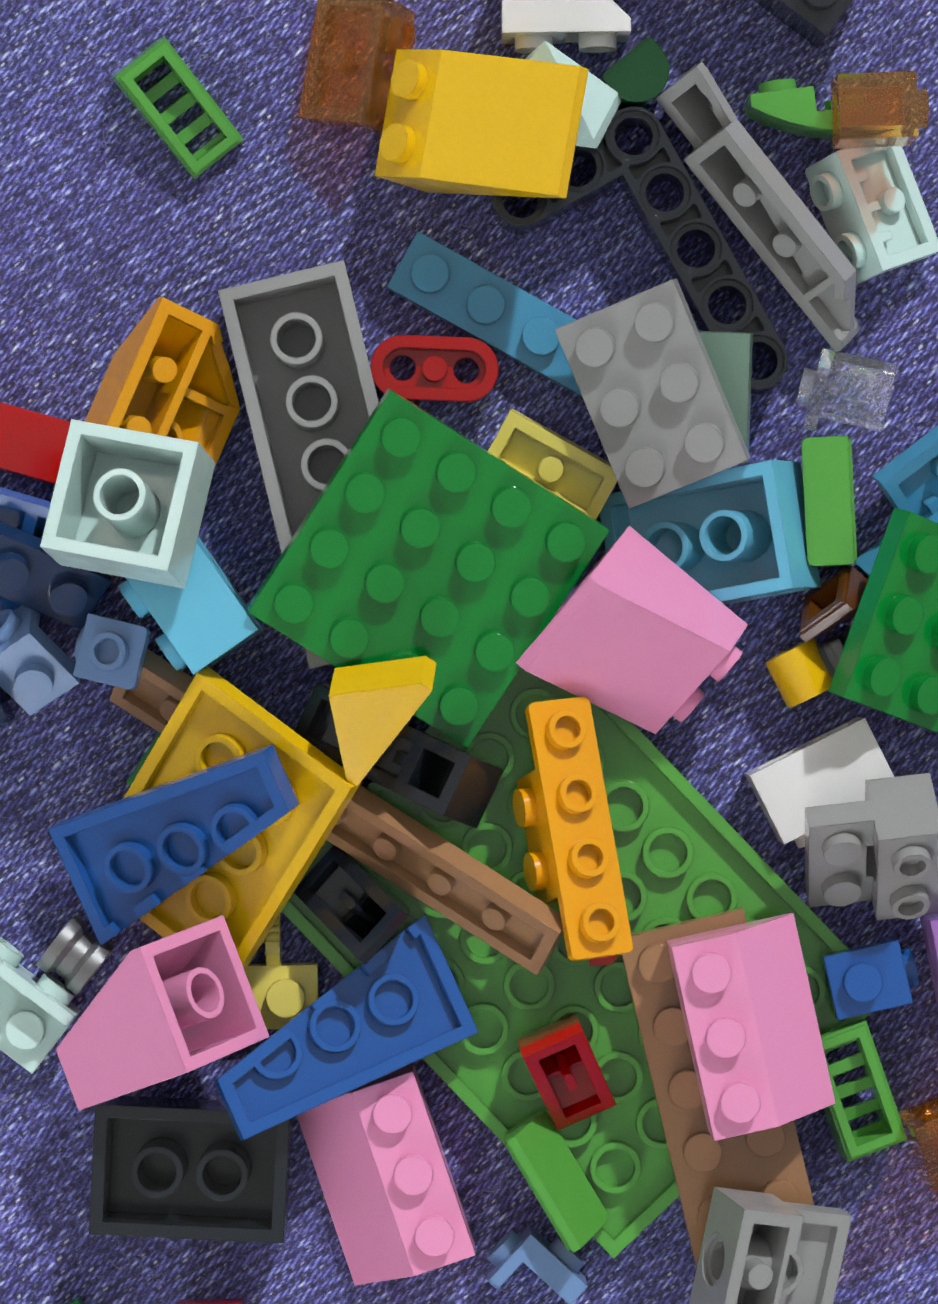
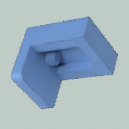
(111, 651)
(30, 663)
(549, 1261)

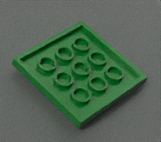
(431, 556)

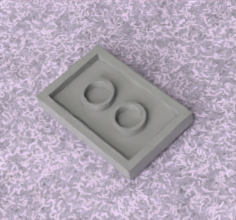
(652, 393)

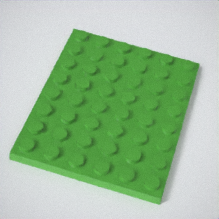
(674, 867)

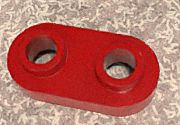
(434, 368)

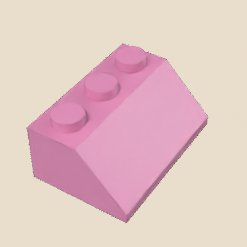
(751, 1025)
(387, 1180)

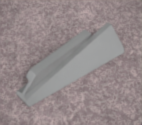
(764, 206)

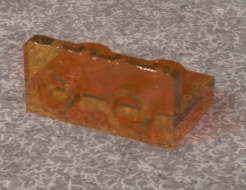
(353, 61)

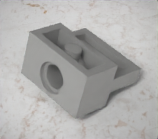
(876, 849)
(769, 1251)

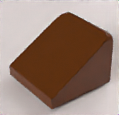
(832, 603)

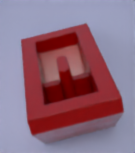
(566, 1071)

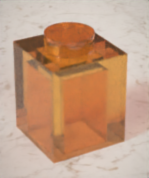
(877, 109)

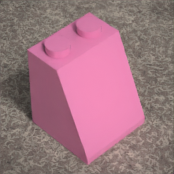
(637, 637)
(162, 1016)

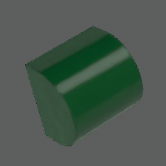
(639, 75)

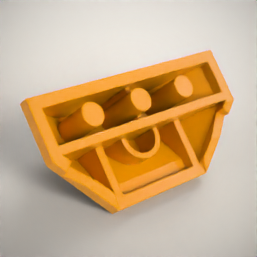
(170, 380)

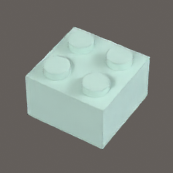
(128, 503)

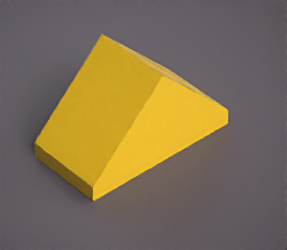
(374, 705)

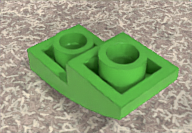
(789, 109)

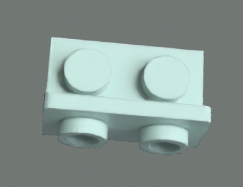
(872, 208)
(31, 1010)

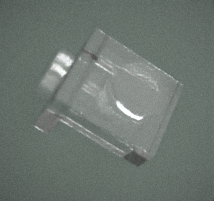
(846, 390)

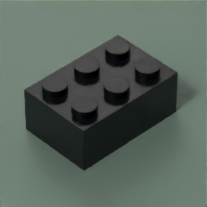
(185, 1173)

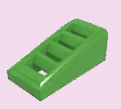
(144, 63)
(875, 1135)

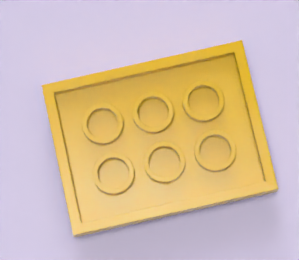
(260, 876)

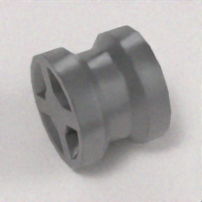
(75, 955)

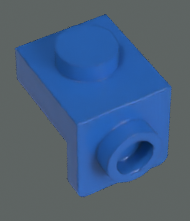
(870, 978)

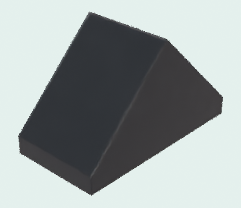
(352, 903)

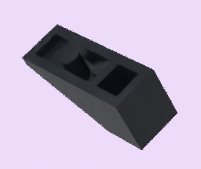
(413, 765)

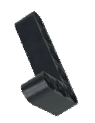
(665, 229)

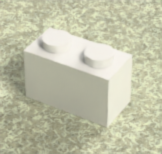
(817, 774)

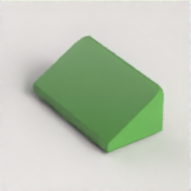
(829, 501)
(556, 1180)

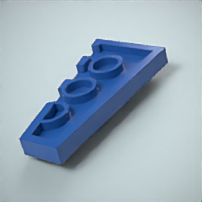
(163, 838)
(354, 1033)

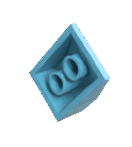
(729, 531)

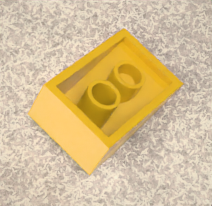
(481, 124)

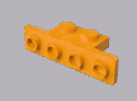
(571, 830)

